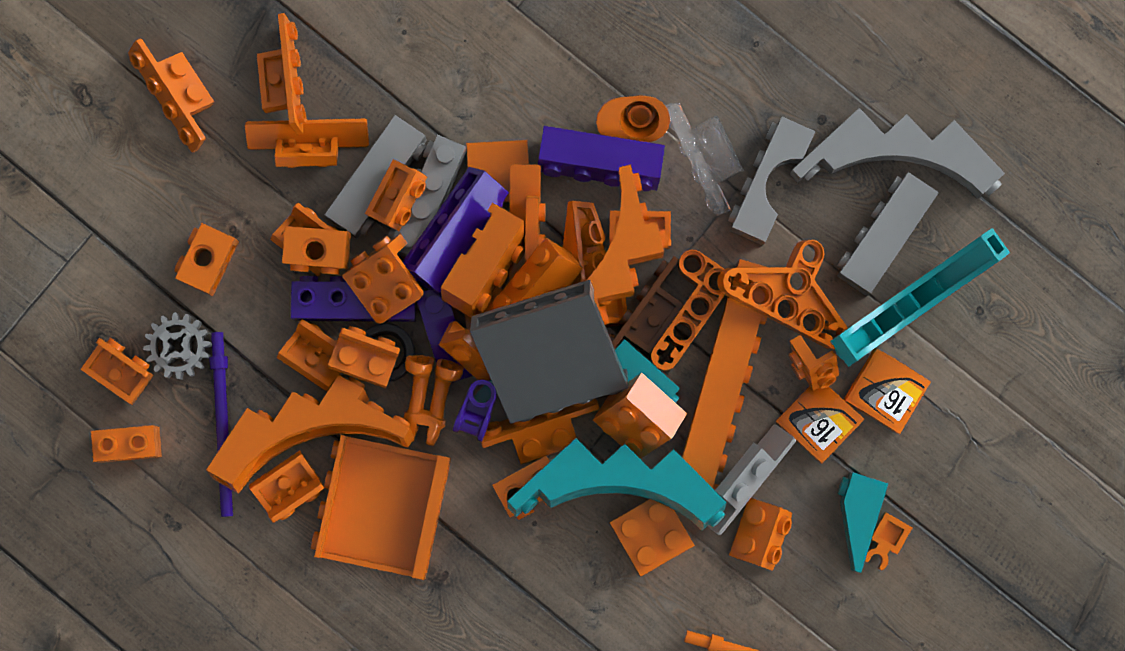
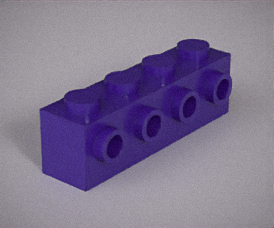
(598, 157)
(453, 228)
(334, 302)

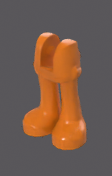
(445, 373)

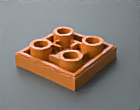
(497, 158)

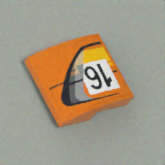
(887, 390)
(820, 421)

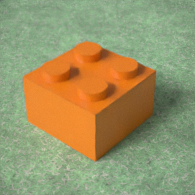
(640, 416)
(651, 535)

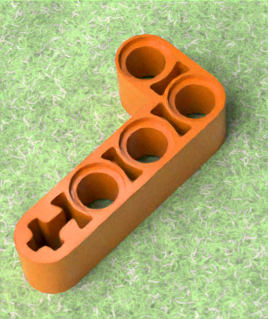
(686, 316)

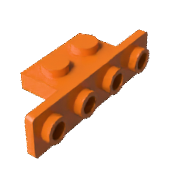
(279, 78)
(176, 89)
(314, 147)
(527, 205)
(540, 435)

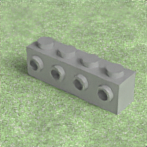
(441, 168)

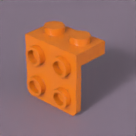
(383, 280)

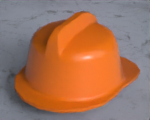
(634, 118)

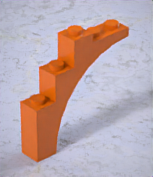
(631, 244)
(302, 418)

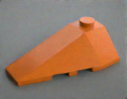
(585, 241)

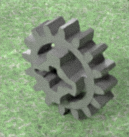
(168, 356)

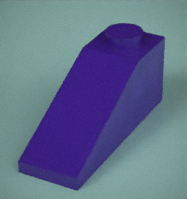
(436, 318)

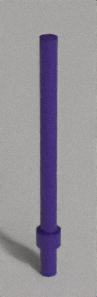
(218, 364)

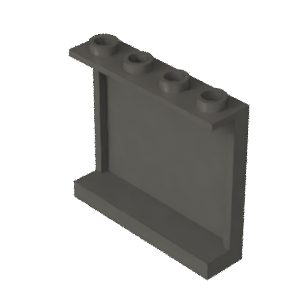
(548, 352)

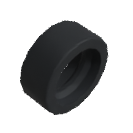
(402, 336)

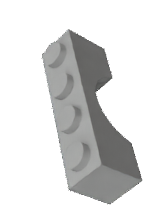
(786, 146)

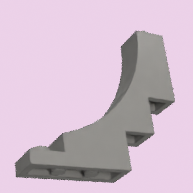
(862, 141)

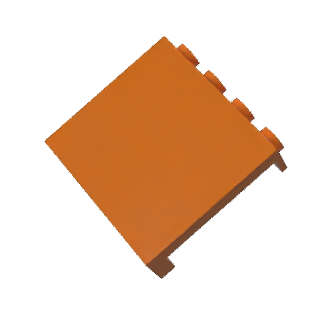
(381, 507)

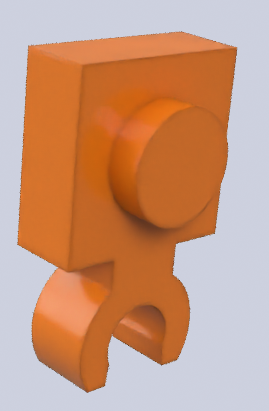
(890, 536)

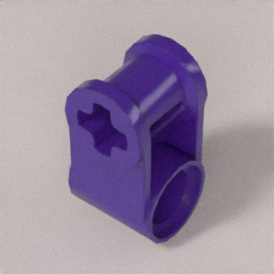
(475, 412)

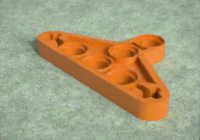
(777, 287)

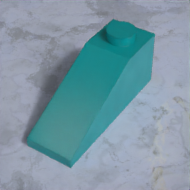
(860, 510)

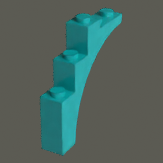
(919, 297)

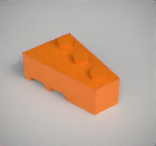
(485, 262)

